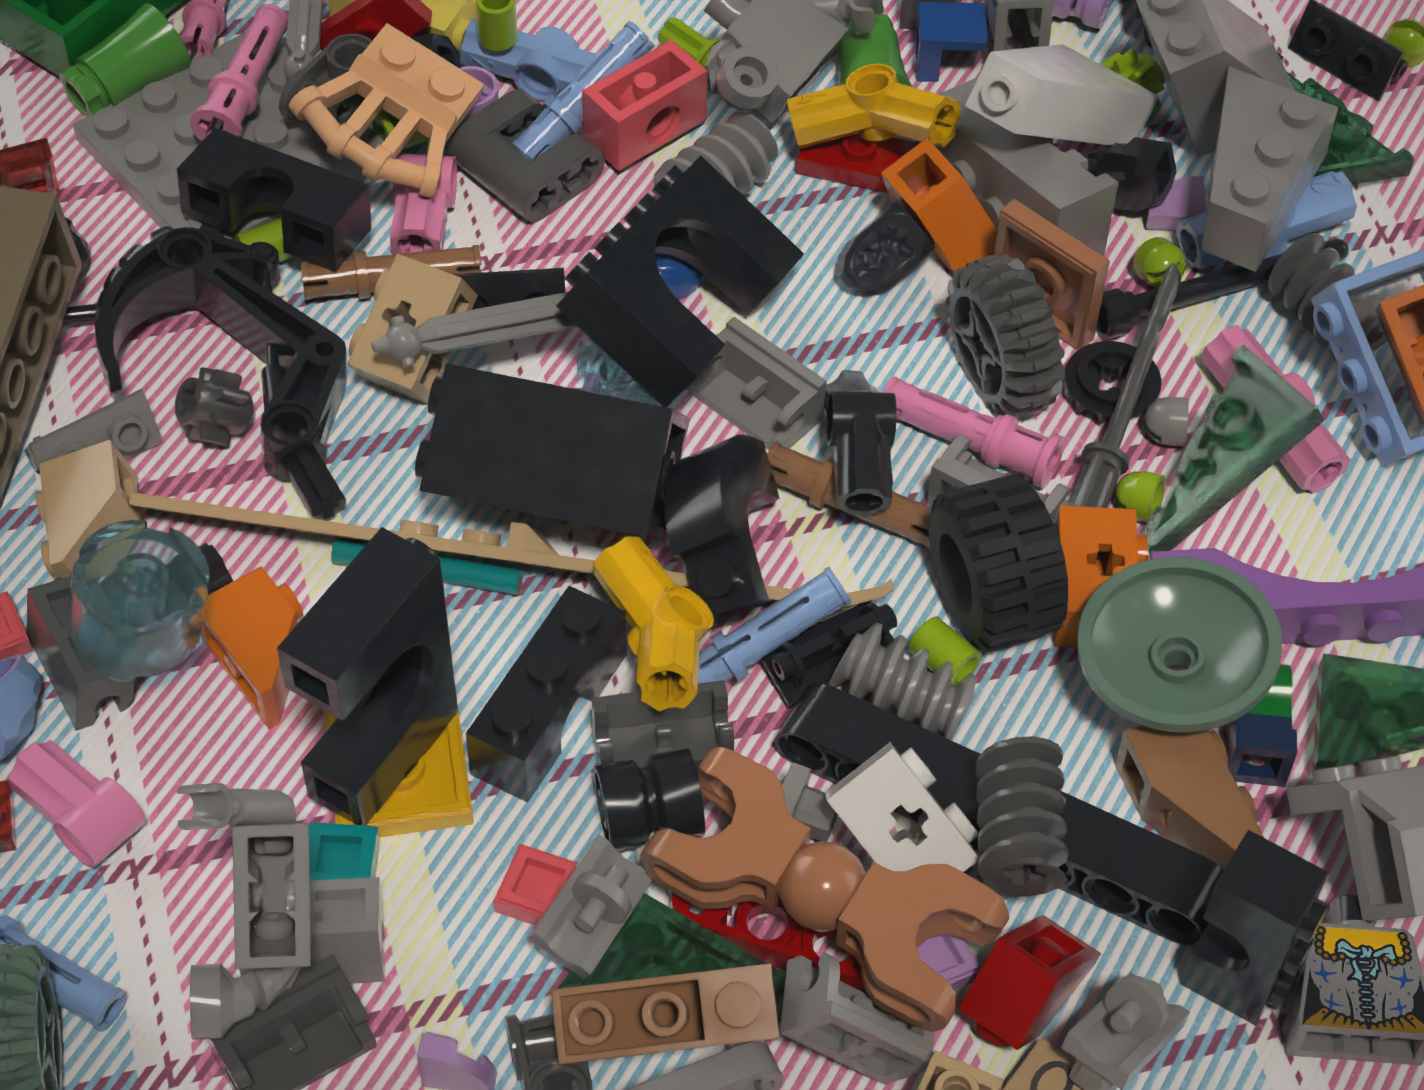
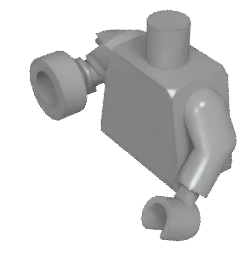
(778, 47)
(268, 900)

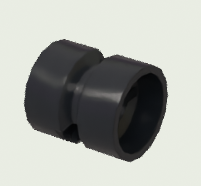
(649, 799)

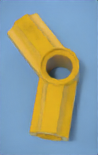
(875, 109)
(663, 618)

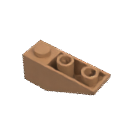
(1186, 789)
(665, 1013)

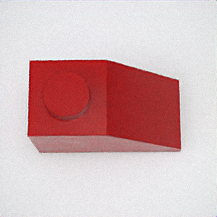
(1027, 982)

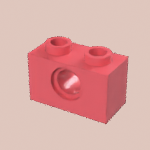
(645, 104)

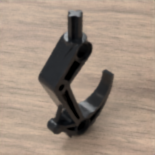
(234, 288)

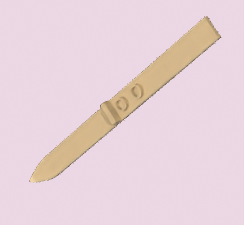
(524, 544)

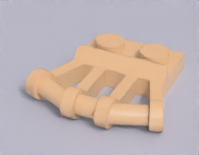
(407, 83)

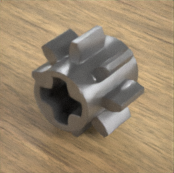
(213, 406)

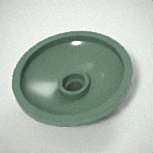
(1183, 616)

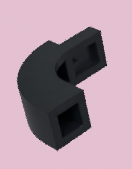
(709, 526)

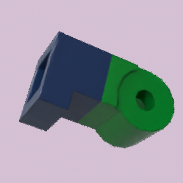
(1267, 733)

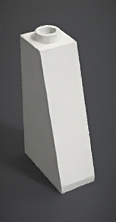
(1060, 96)

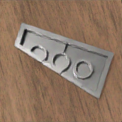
(1032, 172)

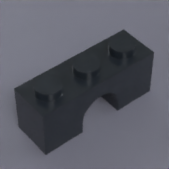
(235, 178)
(523, 721)
(1257, 929)

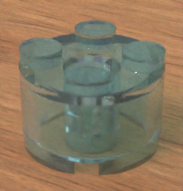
(137, 599)

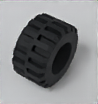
(998, 562)

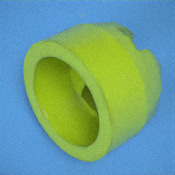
(1409, 37)
(1155, 257)
(1141, 492)

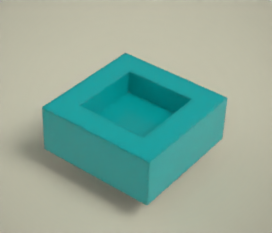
(342, 851)

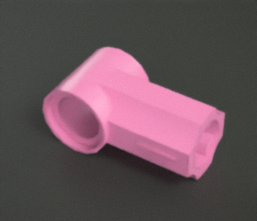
(421, 220)
(84, 812)

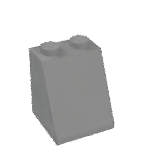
(1195, 47)

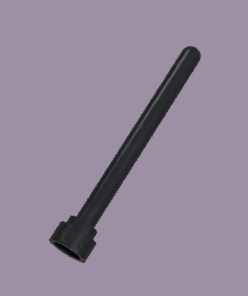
(1124, 309)

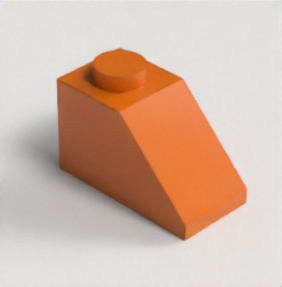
(243, 632)

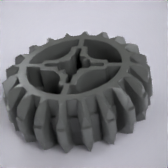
(1005, 335)

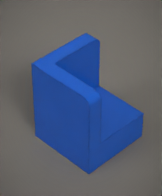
(946, 29)

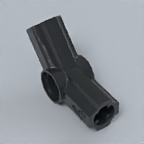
(862, 433)

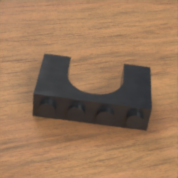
(630, 308)
(382, 665)

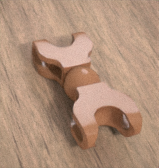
(825, 888)

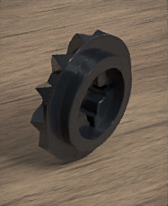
(1108, 362)

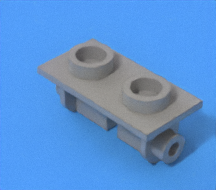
(124, 422)

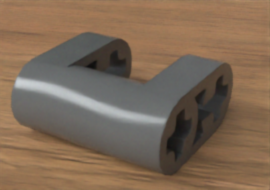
(525, 184)

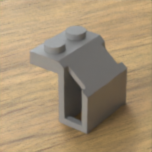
(1382, 830)

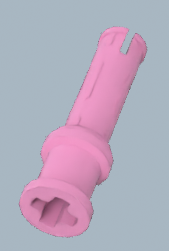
(265, 33)
(996, 439)

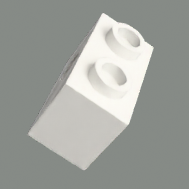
(880, 786)

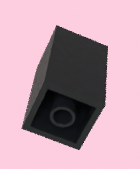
(550, 450)

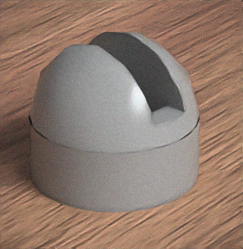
(1168, 421)

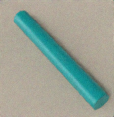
(453, 570)

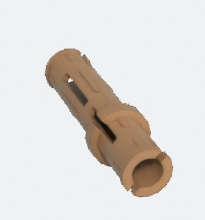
(362, 272)
(817, 481)

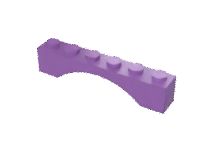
(1331, 610)

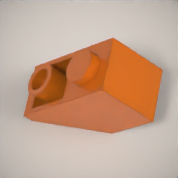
(941, 205)

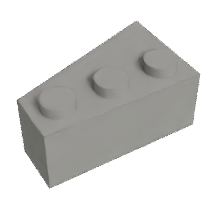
(1261, 165)

